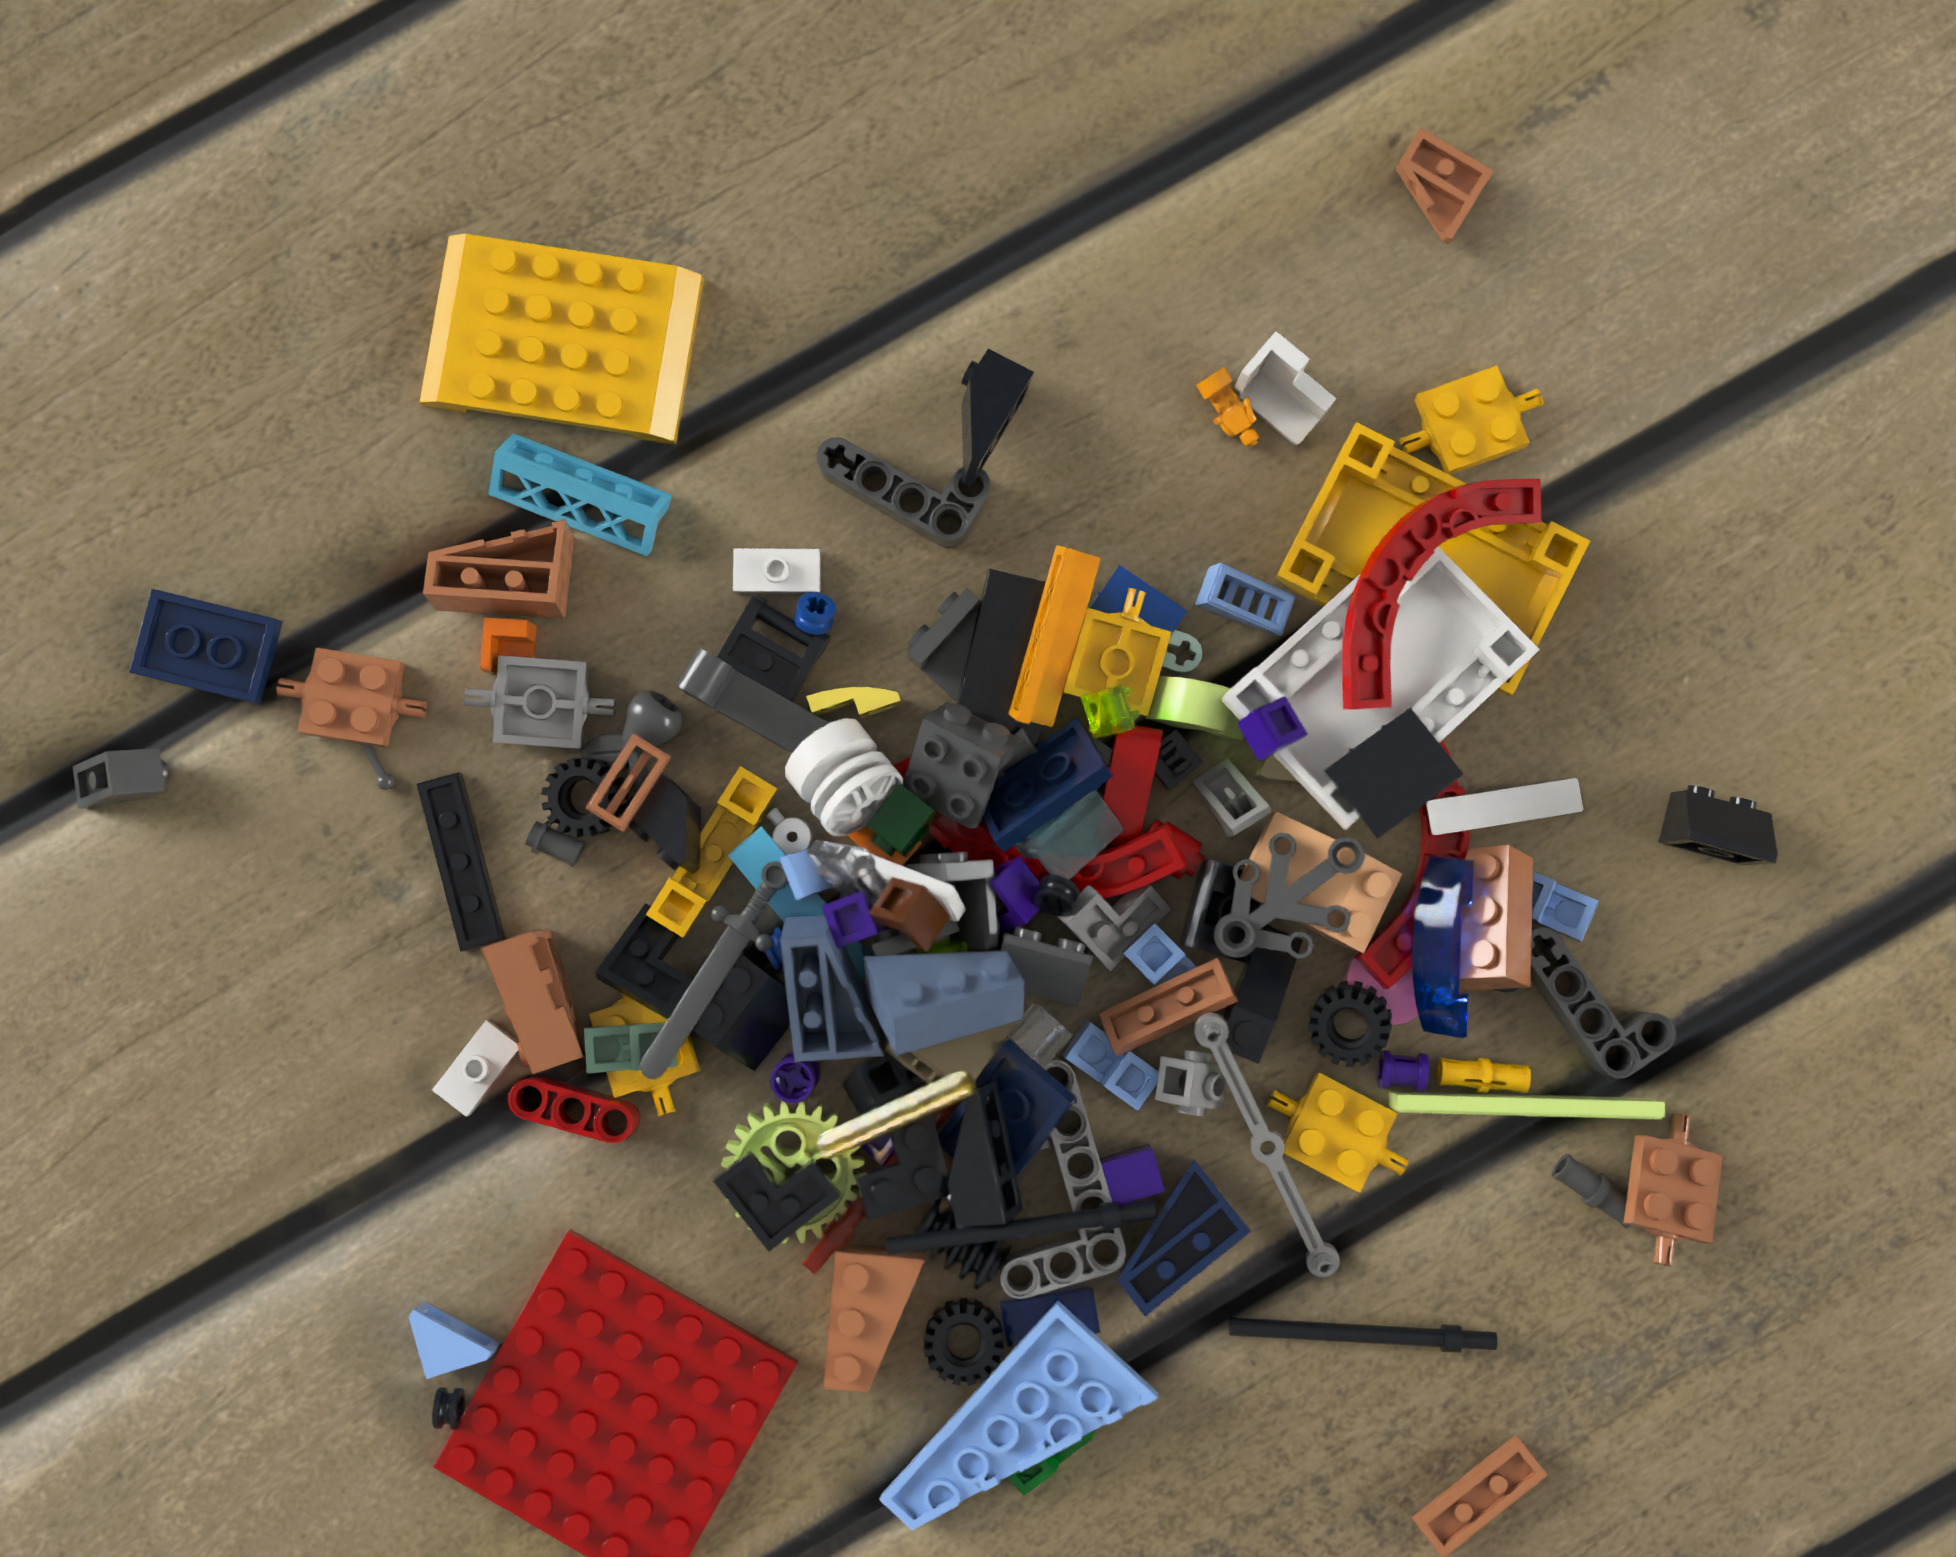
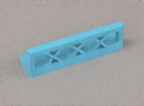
(578, 485)

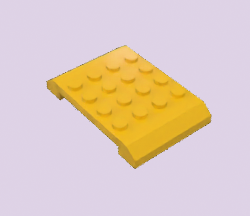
(562, 337)
(1374, 486)

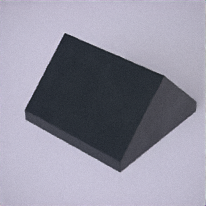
(1209, 903)

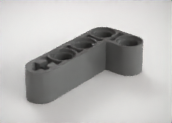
(901, 485)
(747, 701)
(1582, 996)

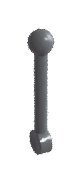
(385, 780)

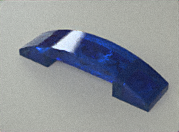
(1437, 946)

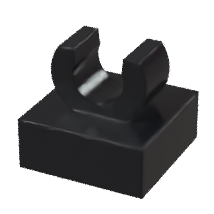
(1175, 760)

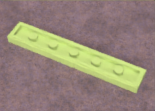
(1526, 1105)

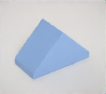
(447, 1342)

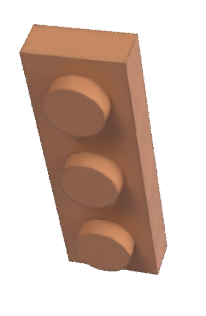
(1167, 1007)
(1479, 1496)

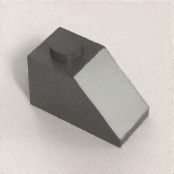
(119, 777)

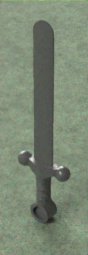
(714, 971)

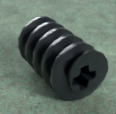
(977, 1258)

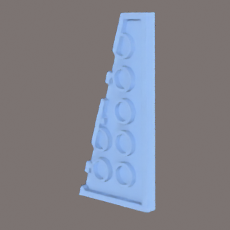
(1029, 1408)

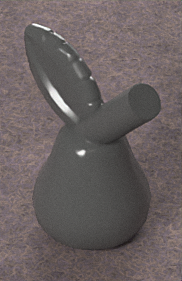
(650, 718)

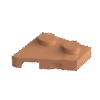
(1442, 181)

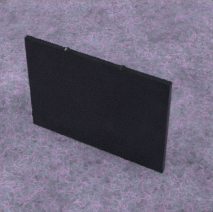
(1393, 772)

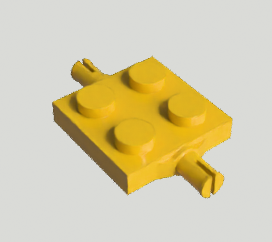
(1471, 421)
(1118, 651)
(627, 1081)
(1338, 1132)

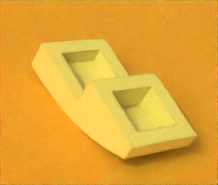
(867, 700)

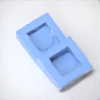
(803, 875)
(1561, 908)
(1158, 957)
(1123, 1075)

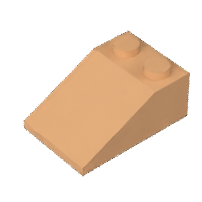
(1361, 893)

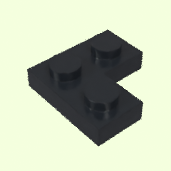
(638, 969)
(913, 1179)
(772, 1208)

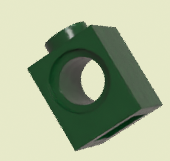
(901, 822)

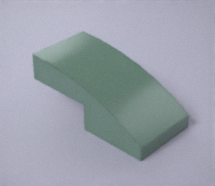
(619, 1046)

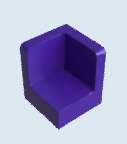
(1017, 890)
(850, 919)
(1132, 1174)

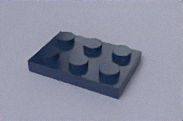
(206, 646)
(1044, 784)
(1030, 1103)

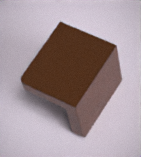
(911, 910)

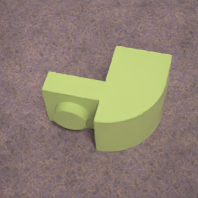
(1194, 706)

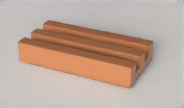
(608, 814)

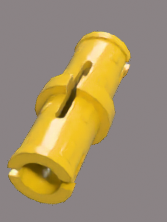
(1483, 1075)

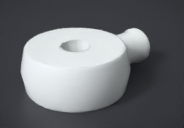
(785, 826)

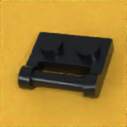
(766, 660)

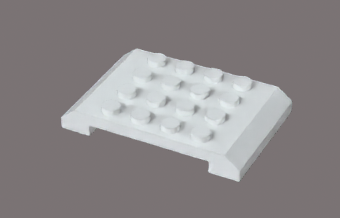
(1445, 661)

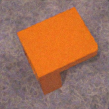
(506, 638)

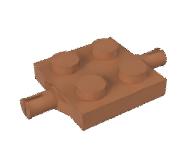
(351, 698)
(1673, 1189)

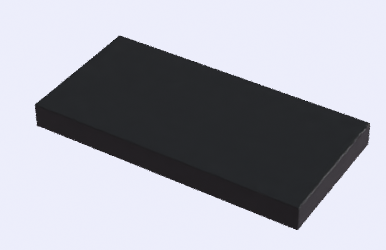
(999, 649)

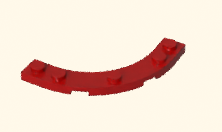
(1400, 557)
(1108, 873)
(1390, 951)

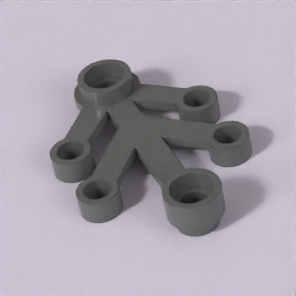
(1282, 901)

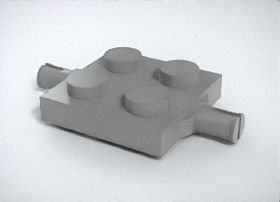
(540, 702)

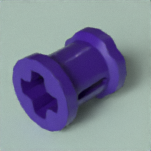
(1403, 1071)

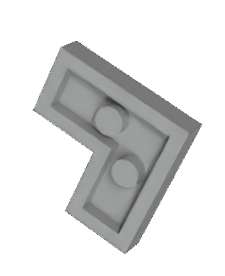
(1115, 929)

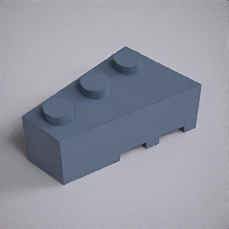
(942, 995)
(826, 996)

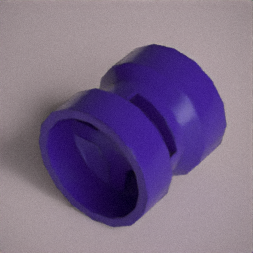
(790, 1083)

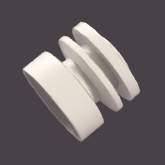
(842, 776)

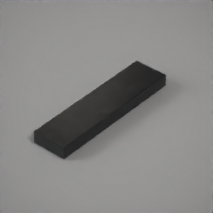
(461, 861)

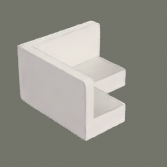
(1282, 390)

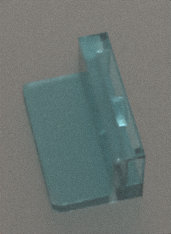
(1073, 837)

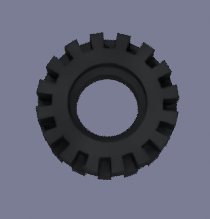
(560, 791)
(1343, 1048)
(959, 1368)

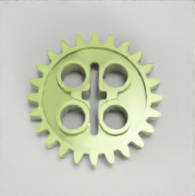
(808, 1127)

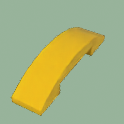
(733, 821)

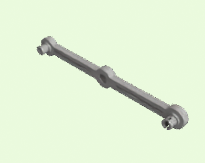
(1212, 1033)

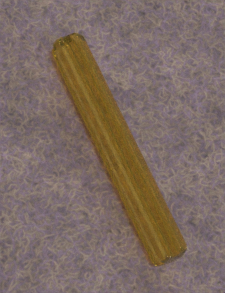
(896, 1114)

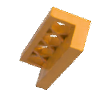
(1054, 636)

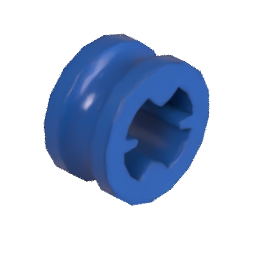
(815, 613)
(775, 952)

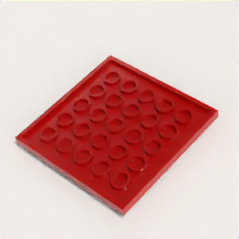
(615, 1409)

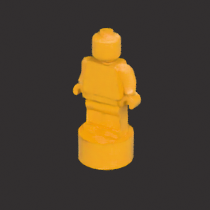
(1234, 414)

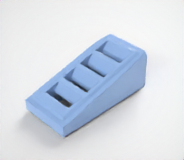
(1211, 587)

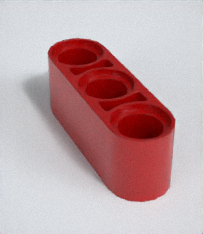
(1133, 770)
(553, 1112)

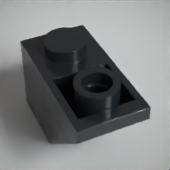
(671, 822)

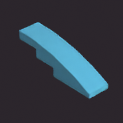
(753, 856)

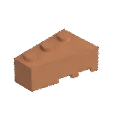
(504, 576)
(1498, 922)
(537, 999)
(864, 1312)

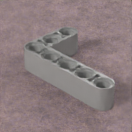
(1078, 1188)

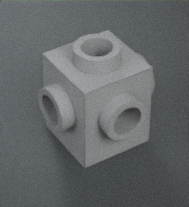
(1191, 1083)

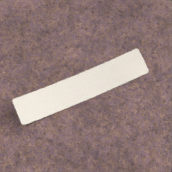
(1504, 806)

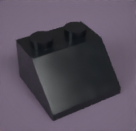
(1719, 828)
(746, 1013)

